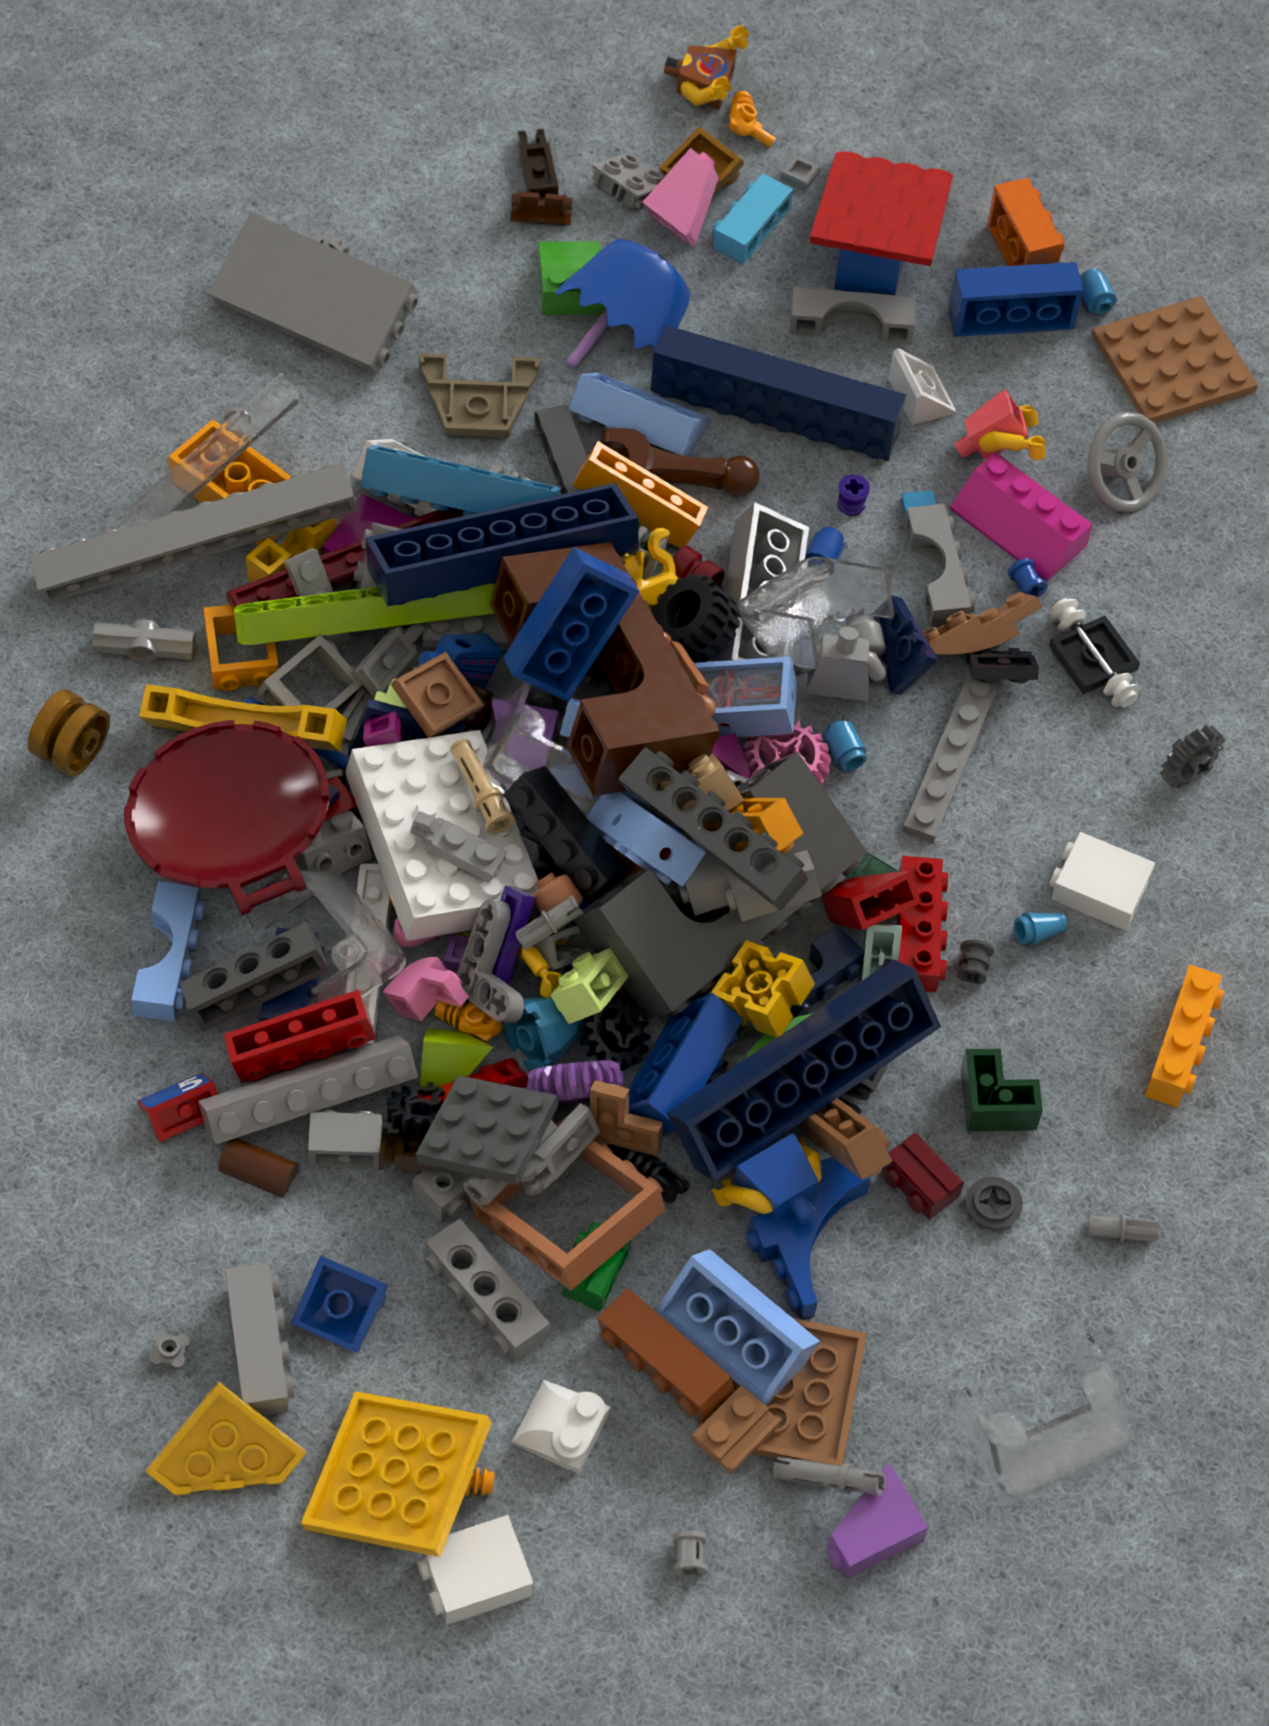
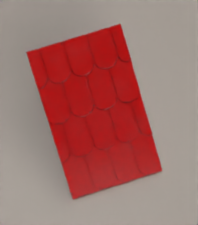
(879, 219)

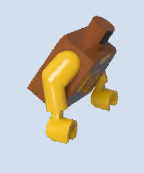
(708, 70)

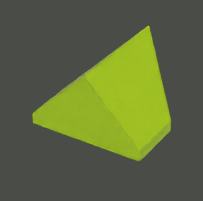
(449, 1055)

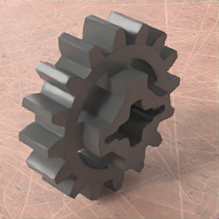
(1192, 756)

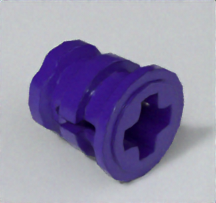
(852, 494)

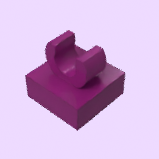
(382, 730)

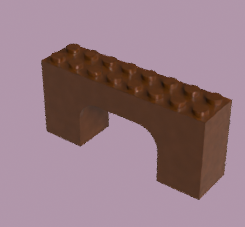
(653, 695)

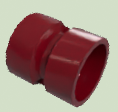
(690, 561)

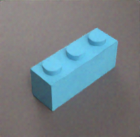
(752, 218)

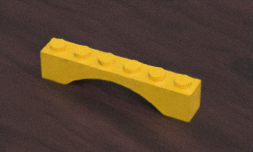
(186, 710)

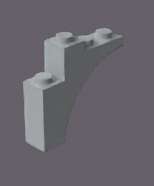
(715, 887)

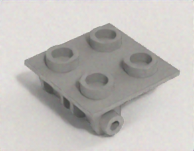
(626, 179)

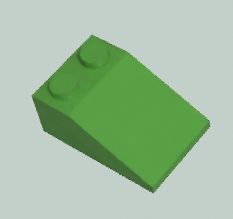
(556, 265)

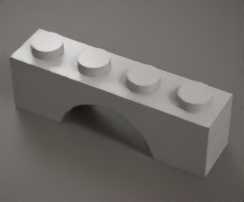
(887, 315)
(931, 534)

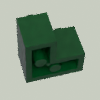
(997, 1102)

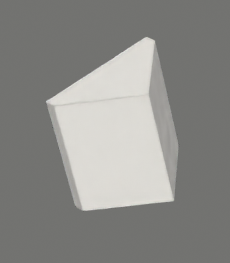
(924, 391)

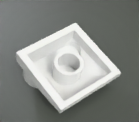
(562, 1425)

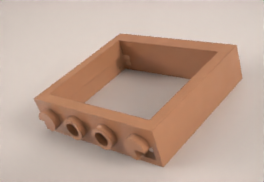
(602, 1243)

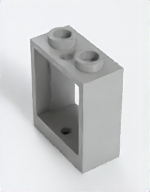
(276, 693)

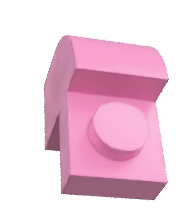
(422, 986)

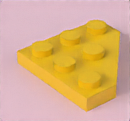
(224, 1448)

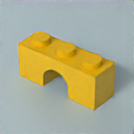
(270, 557)

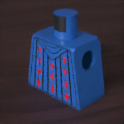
(473, 654)

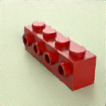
(921, 925)
(299, 1036)

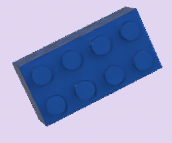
(1015, 299)
(570, 624)
(683, 1058)

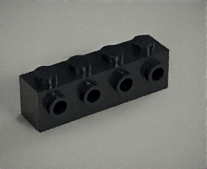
(565, 832)

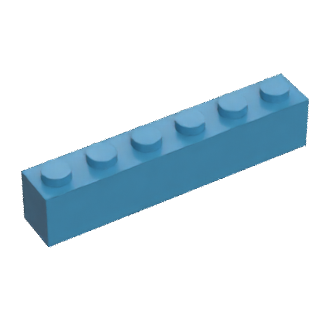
(445, 482)

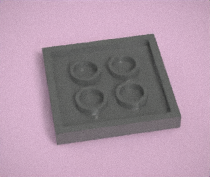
(487, 1129)

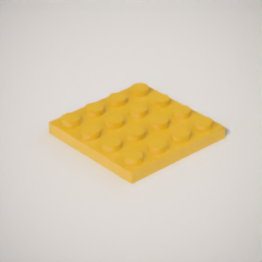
(397, 1473)

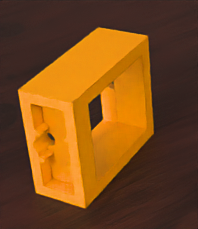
(230, 676)

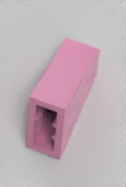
(684, 196)

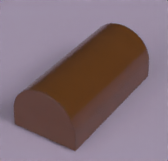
(257, 1167)

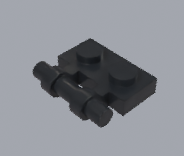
(1002, 665)

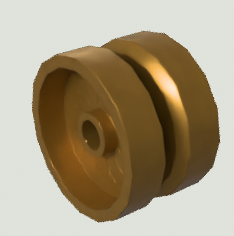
(68, 732)

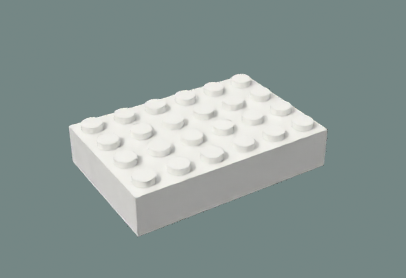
(422, 775)

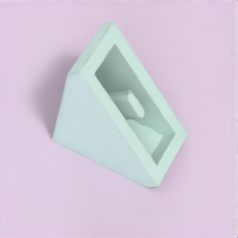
(880, 947)

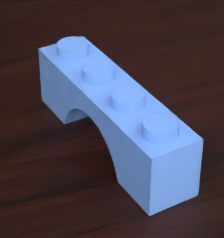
(158, 987)

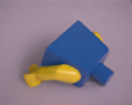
(776, 1181)

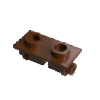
(547, 210)

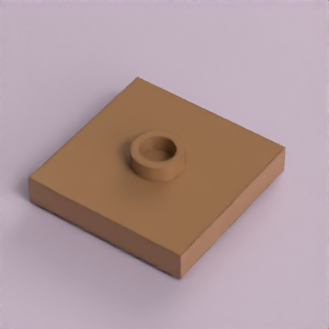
(437, 695)

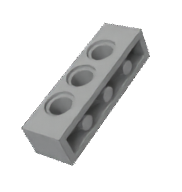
(458, 1245)

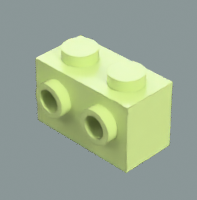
(589, 985)

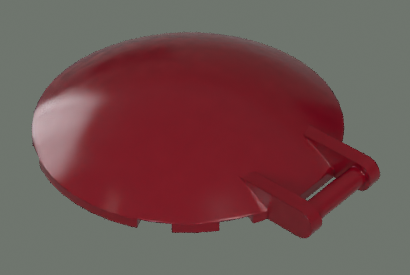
(229, 809)

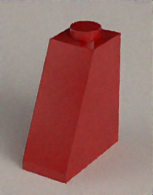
(870, 899)

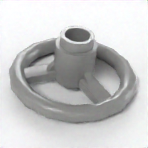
(1125, 462)

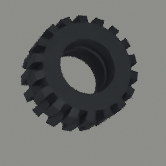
(698, 616)

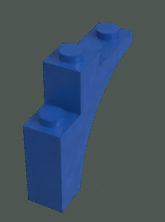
(791, 1243)

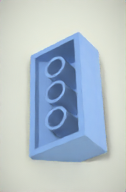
(628, 407)
(736, 1326)

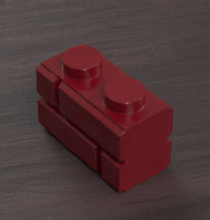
(922, 1177)

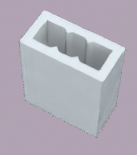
(1101, 880)
(477, 1571)

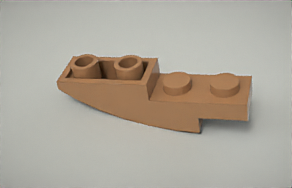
(993, 627)

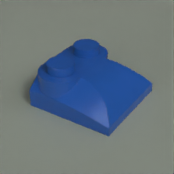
(340, 1304)

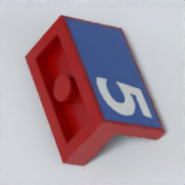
(177, 1106)

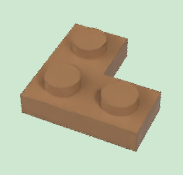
(617, 1127)

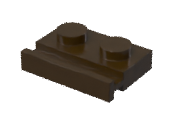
(401, 1151)

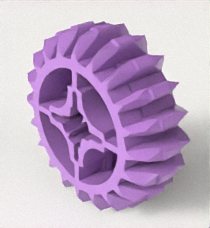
(574, 1080)

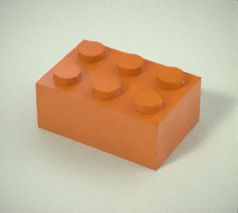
(1023, 225)

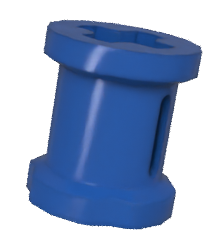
(1026, 577)

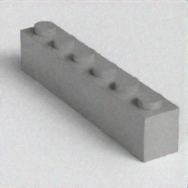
(308, 1089)

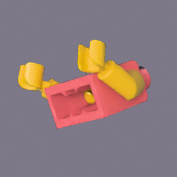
(1001, 427)

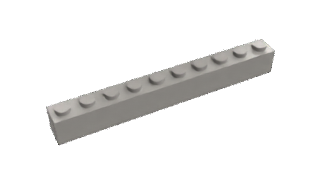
(194, 533)

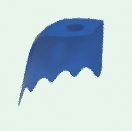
(635, 289)

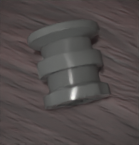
(974, 961)

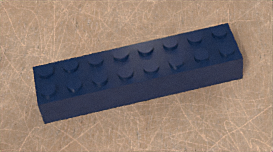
(777, 392)
(470, 548)
(804, 1069)

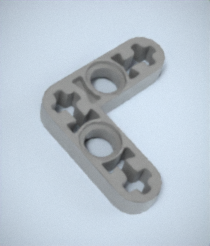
(477, 967)

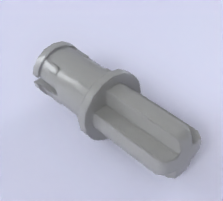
(549, 923)
(1123, 1228)

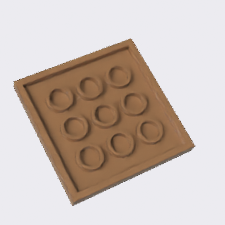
(1174, 360)
(818, 1399)

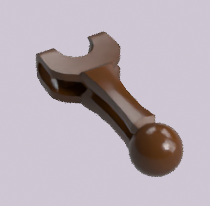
(735, 475)

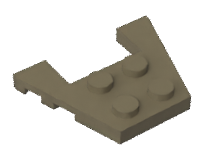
(478, 406)

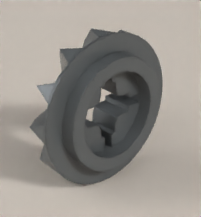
(1005, 1194)

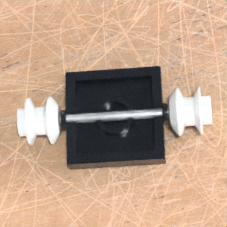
(1094, 654)

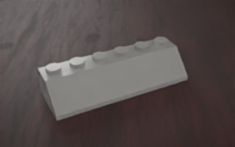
(760, 550)

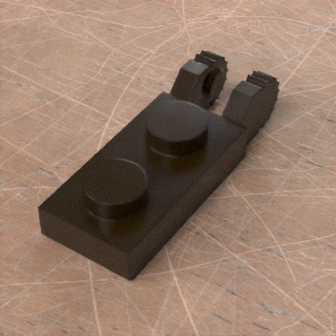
(537, 164)

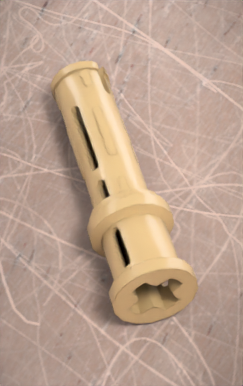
(487, 798)

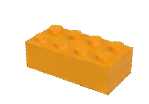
(241, 475)

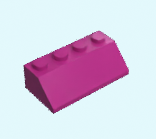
(1021, 516)

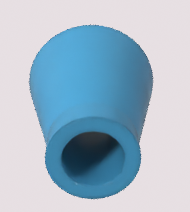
(1036, 927)

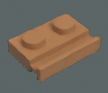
(736, 1429)

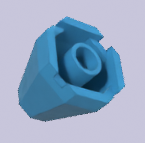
(541, 1033)

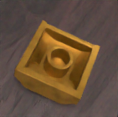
(726, 161)

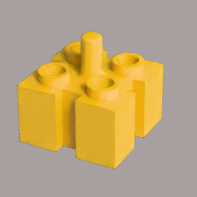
(764, 987)

